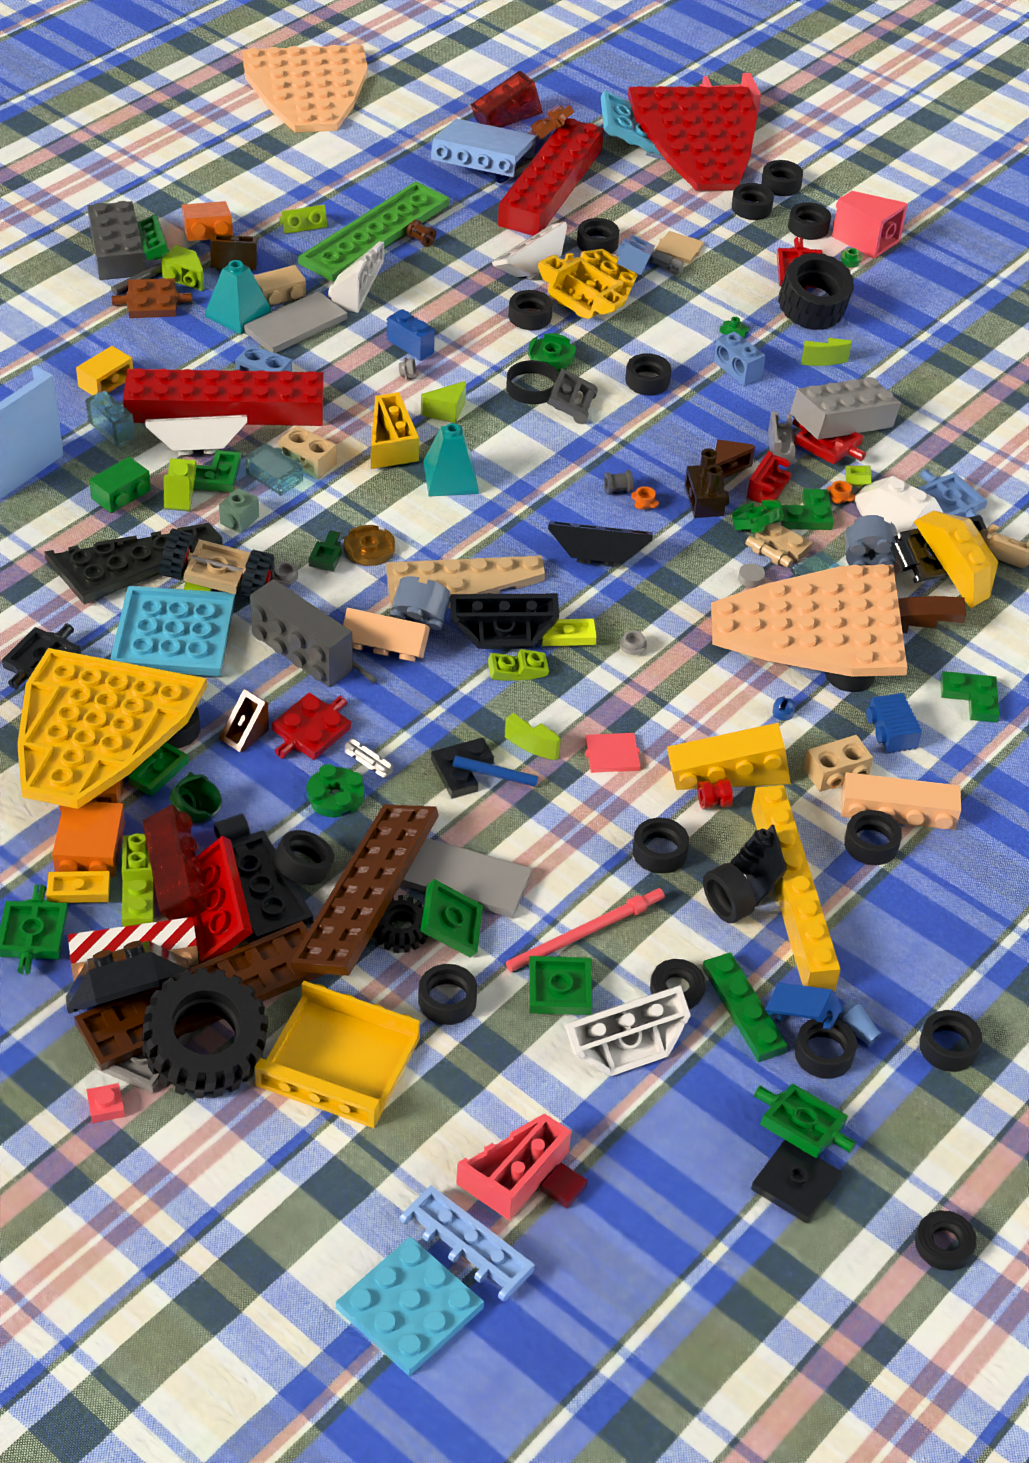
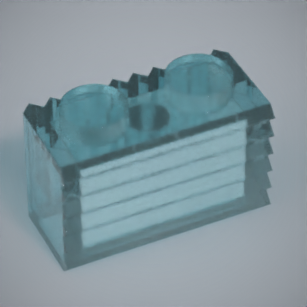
(110, 418)
(274, 468)

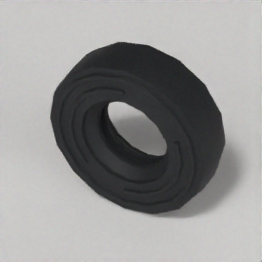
(682, 969)
(936, 1256)

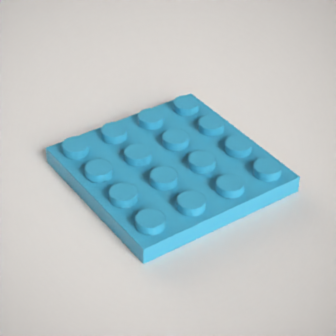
(174, 629)

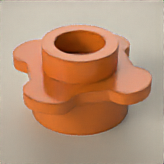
(840, 492)
(645, 498)

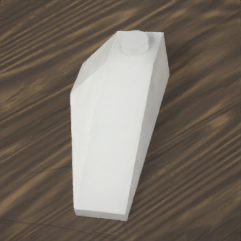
(356, 280)

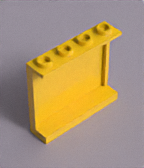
(339, 1054)

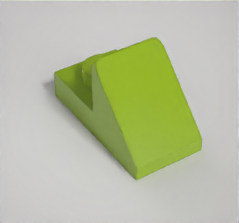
(179, 484)

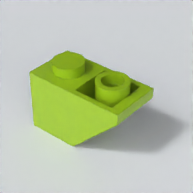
(184, 267)

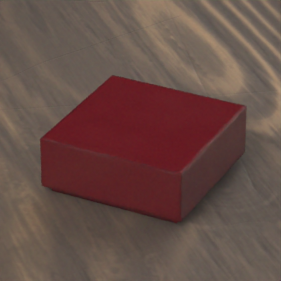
(564, 1185)

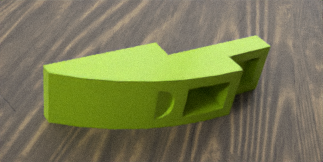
(138, 882)

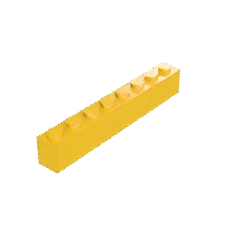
(797, 893)

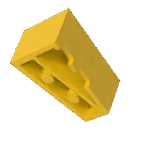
(393, 433)

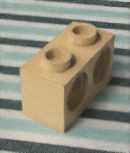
(312, 451)
(830, 762)

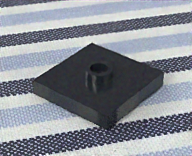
(796, 1181)

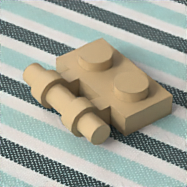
(779, 545)

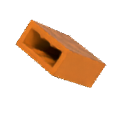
(205, 219)
(89, 838)

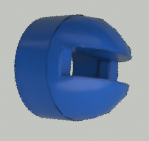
(781, 714)

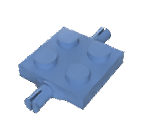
(953, 494)

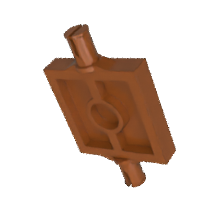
(555, 119)
(152, 298)

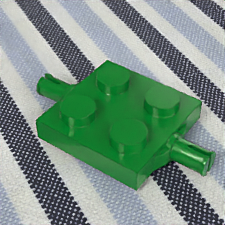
(32, 929)
(804, 1120)

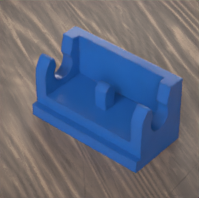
(804, 1003)

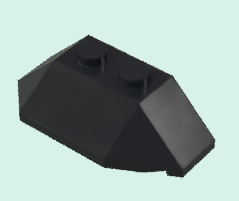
(599, 542)
(504, 619)
(123, 973)

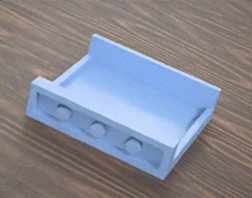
(482, 147)
(29, 431)

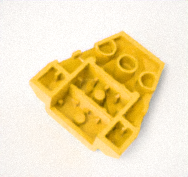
(588, 282)

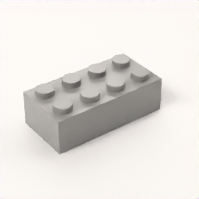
(845, 408)

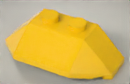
(961, 554)

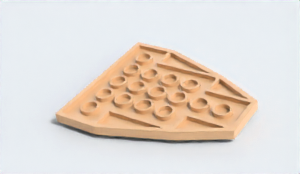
(307, 85)
(820, 621)

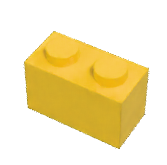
(104, 371)

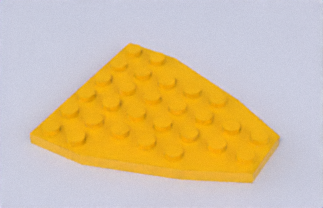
(95, 723)

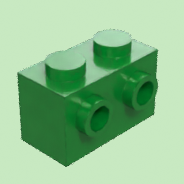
(120, 484)

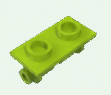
(303, 219)

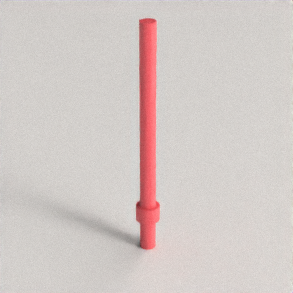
(634, 906)

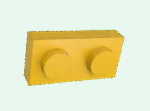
(78, 886)

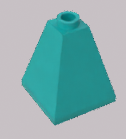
(236, 298)
(450, 464)

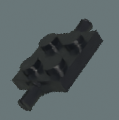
(30, 650)

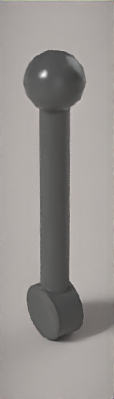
(370, 677)

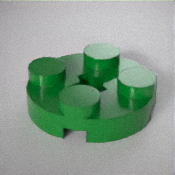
(563, 351)
(757, 517)
(333, 778)

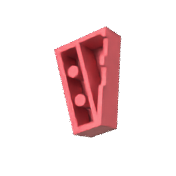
(516, 1167)

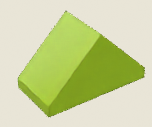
(444, 402)

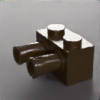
(234, 247)
(706, 487)

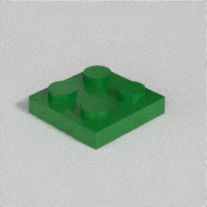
(452, 918)
(560, 985)

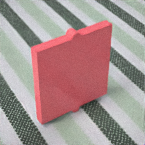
(612, 752)

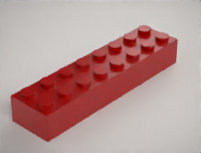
(550, 177)
(262, 395)

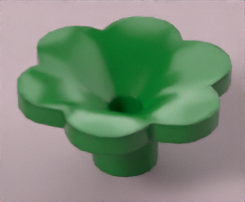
(734, 325)

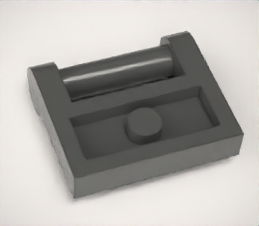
(565, 393)

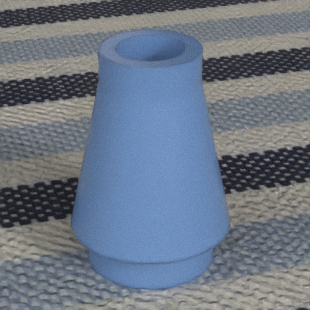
(860, 1022)

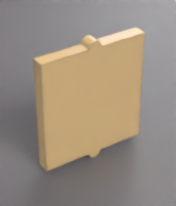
(680, 246)

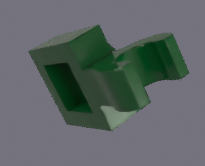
(326, 554)

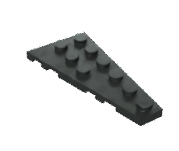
(117, 562)

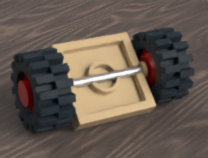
(215, 564)

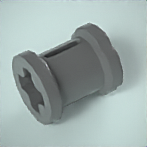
(618, 482)

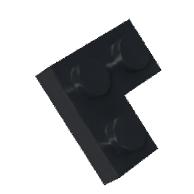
(458, 780)

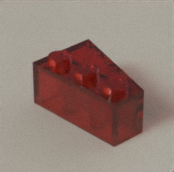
(508, 102)

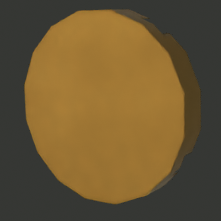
(369, 545)

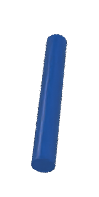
(495, 771)

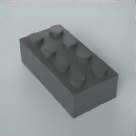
(116, 240)
(301, 633)

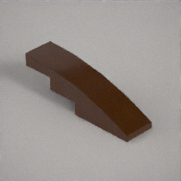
(929, 609)

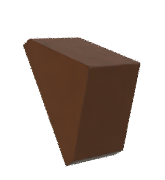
(734, 456)
(247, 722)

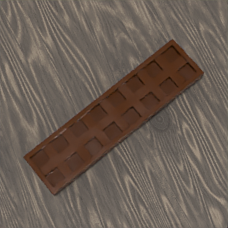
(364, 890)
(116, 1027)

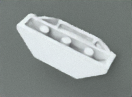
(525, 257)
(196, 432)
(895, 502)
(630, 1032)

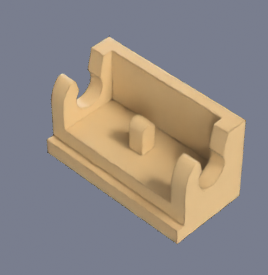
(1006, 548)

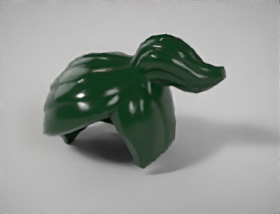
(197, 798)

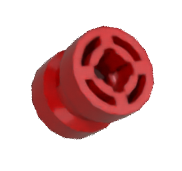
(715, 794)

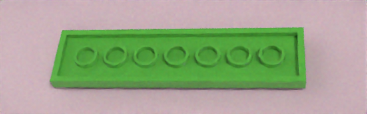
(383, 223)

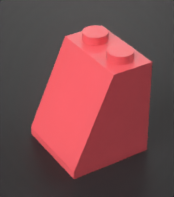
(869, 222)

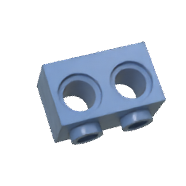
(634, 253)
(739, 358)
(259, 359)

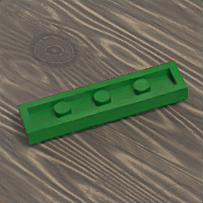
(152, 238)
(744, 1007)

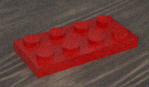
(227, 917)

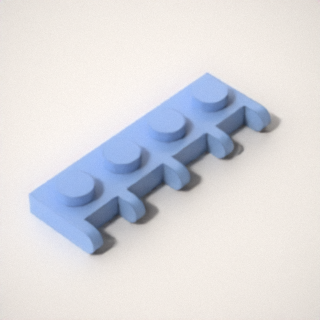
(469, 1240)

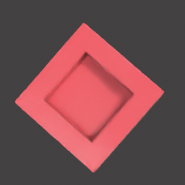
(105, 1103)

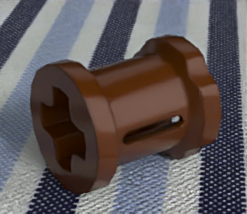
(421, 233)

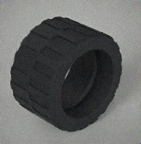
(820, 272)

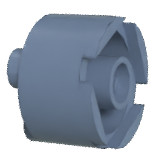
(870, 541)
(421, 602)

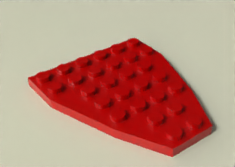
(699, 130)

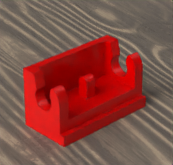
(768, 479)

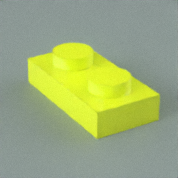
(571, 633)

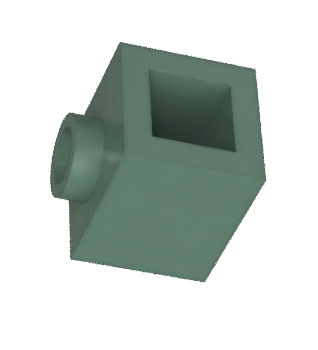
(239, 510)

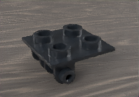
(761, 862)

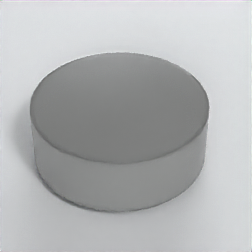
(751, 575)

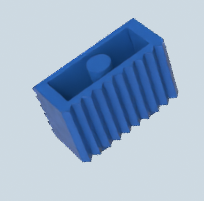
(410, 334)
(894, 722)

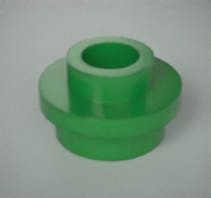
(851, 257)

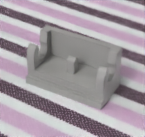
(781, 438)

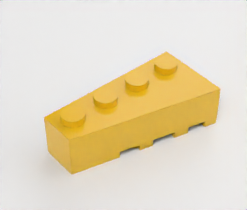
(743, 757)

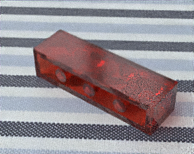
(175, 864)

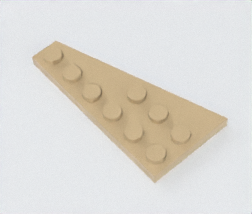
(469, 575)

